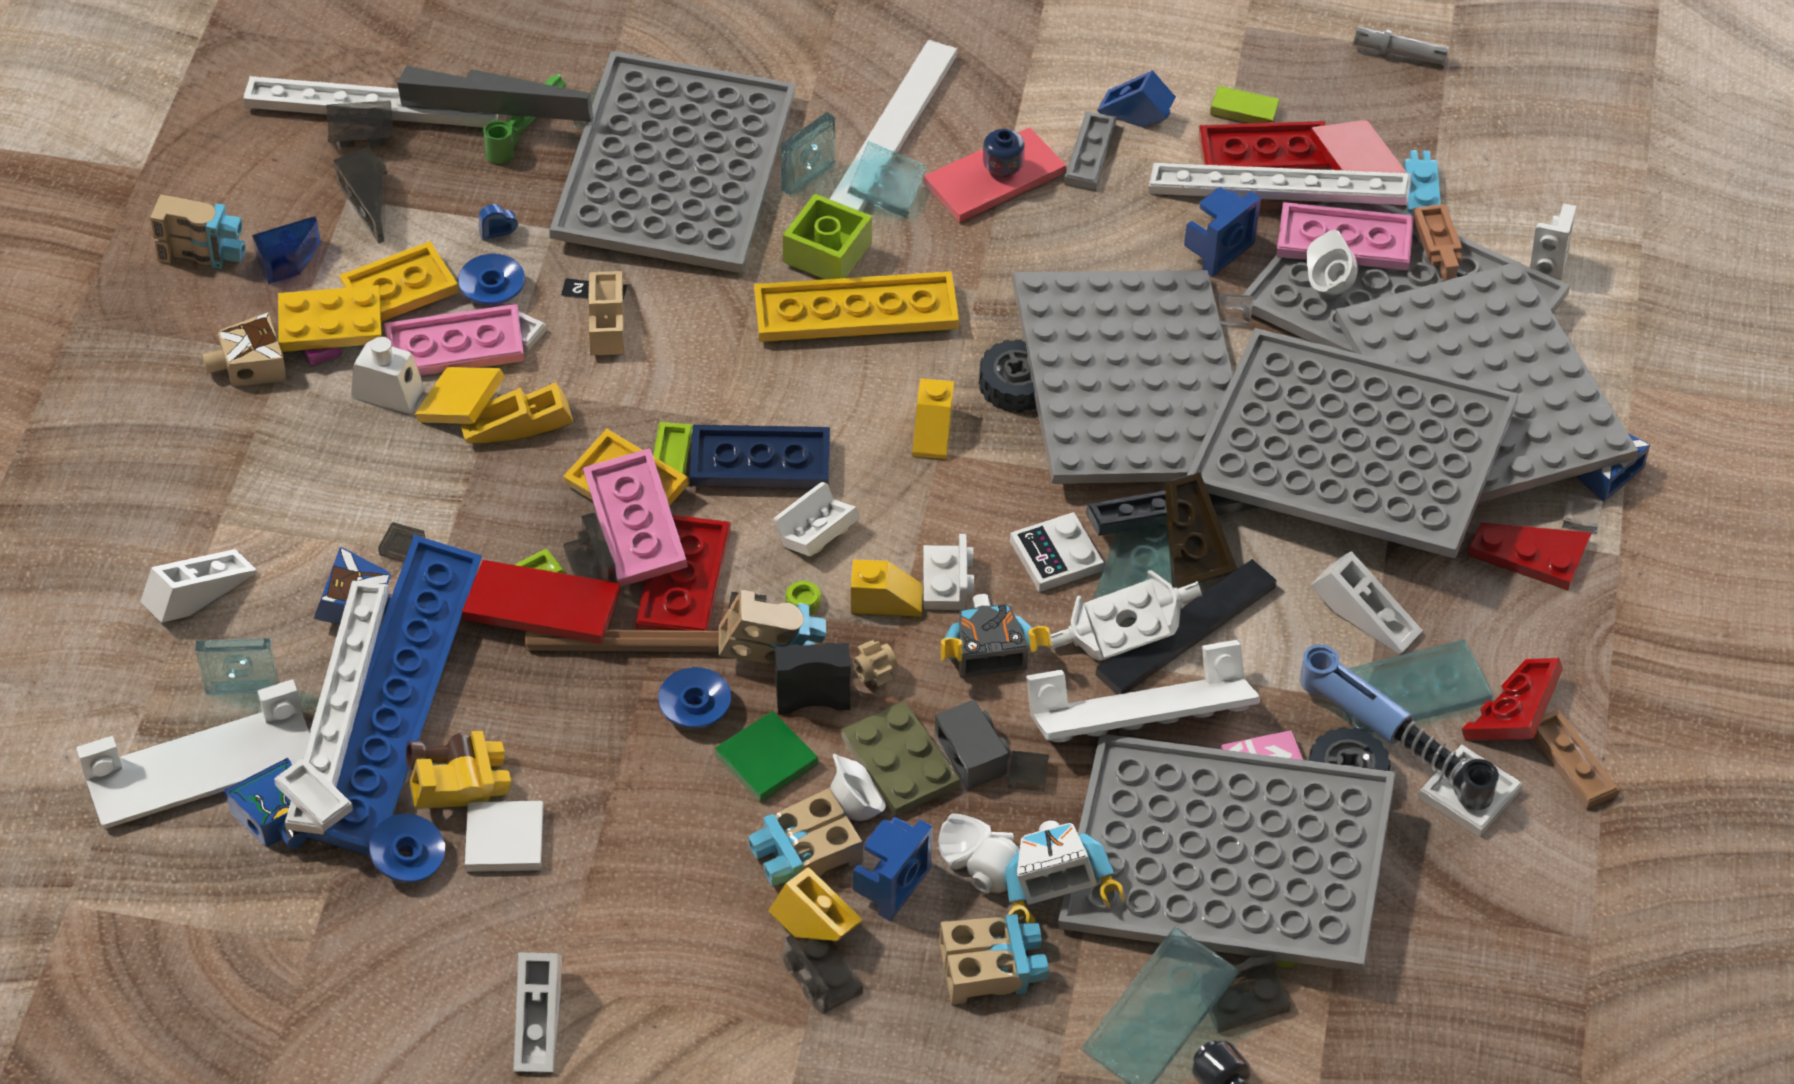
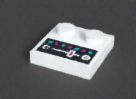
(1056, 552)

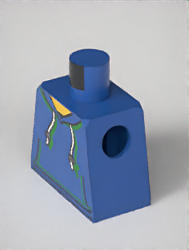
(264, 807)

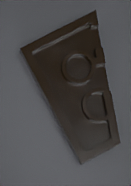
(1195, 534)

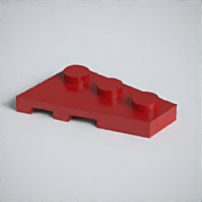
(1532, 551)
(1520, 705)

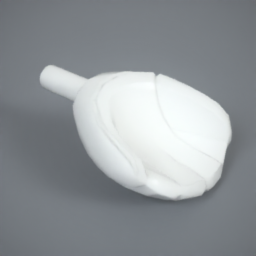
(962, 836)

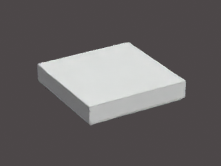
(1443, 797)
(504, 836)

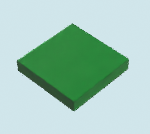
(766, 756)

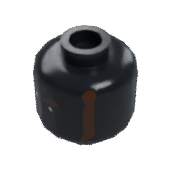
(1220, 1064)

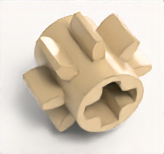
(875, 663)

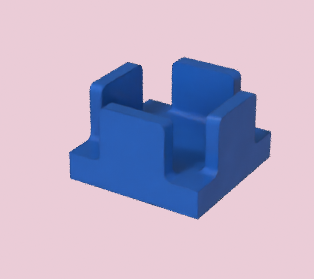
(1229, 233)
(903, 864)

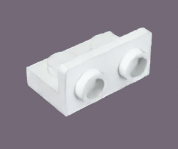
(1553, 243)
(946, 576)

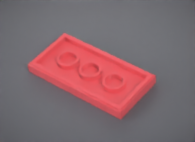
(970, 188)

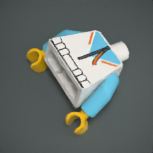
(1057, 864)

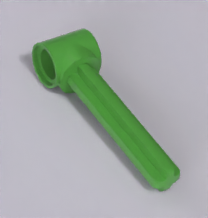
(503, 136)

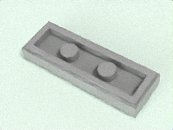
(1090, 151)

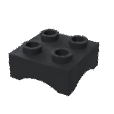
(813, 676)

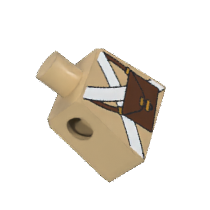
(248, 353)

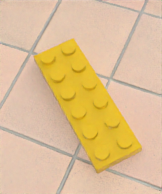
(856, 306)

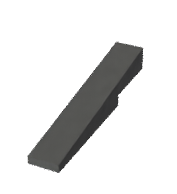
(492, 94)

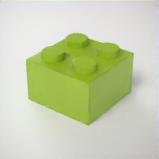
(827, 238)

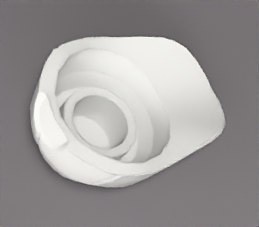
(1331, 264)
(855, 790)

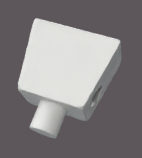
(387, 377)

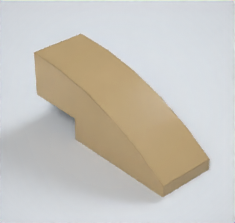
(606, 313)

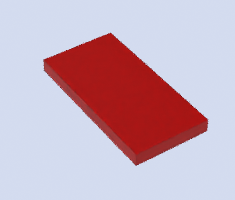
(1262, 145)
(687, 596)
(541, 601)

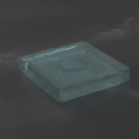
(808, 153)
(887, 179)
(236, 665)

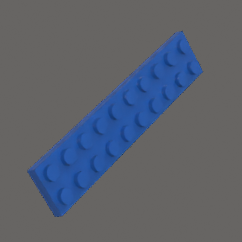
(401, 684)

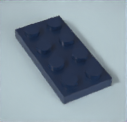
(759, 456)

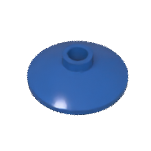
(491, 279)
(691, 687)
(408, 834)

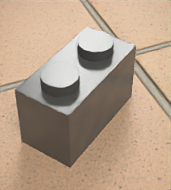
(972, 744)

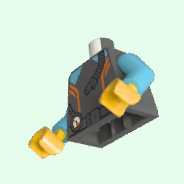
(991, 639)

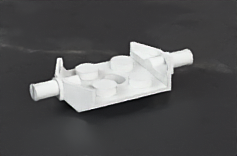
(1097, 621)

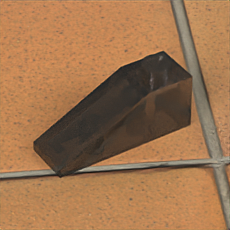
(363, 183)

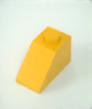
(933, 418)
(884, 590)
(813, 909)

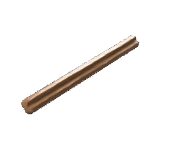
(630, 641)

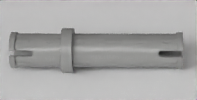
(1400, 45)

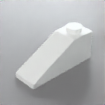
(191, 584)
(1365, 603)
(537, 1011)

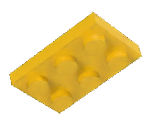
(405, 279)
(329, 318)
(612, 446)

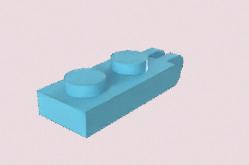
(1424, 181)

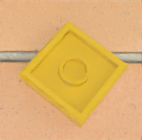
(460, 395)

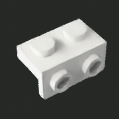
(814, 520)

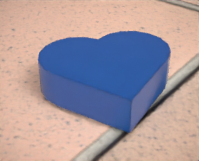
(496, 222)

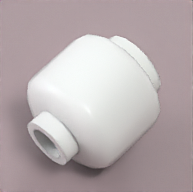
(989, 864)

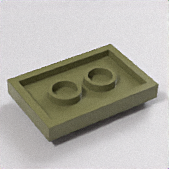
(900, 758)

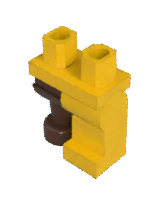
(463, 777)

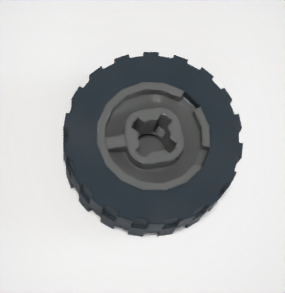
(1006, 377)
(1350, 748)

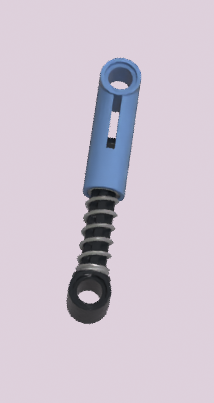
(1326, 676)

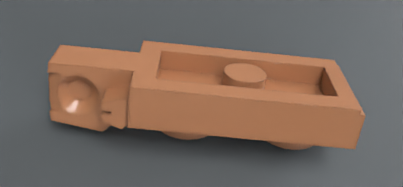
(1439, 238)

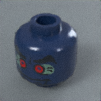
(1003, 152)

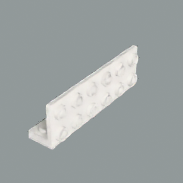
(1221, 690)
(194, 764)

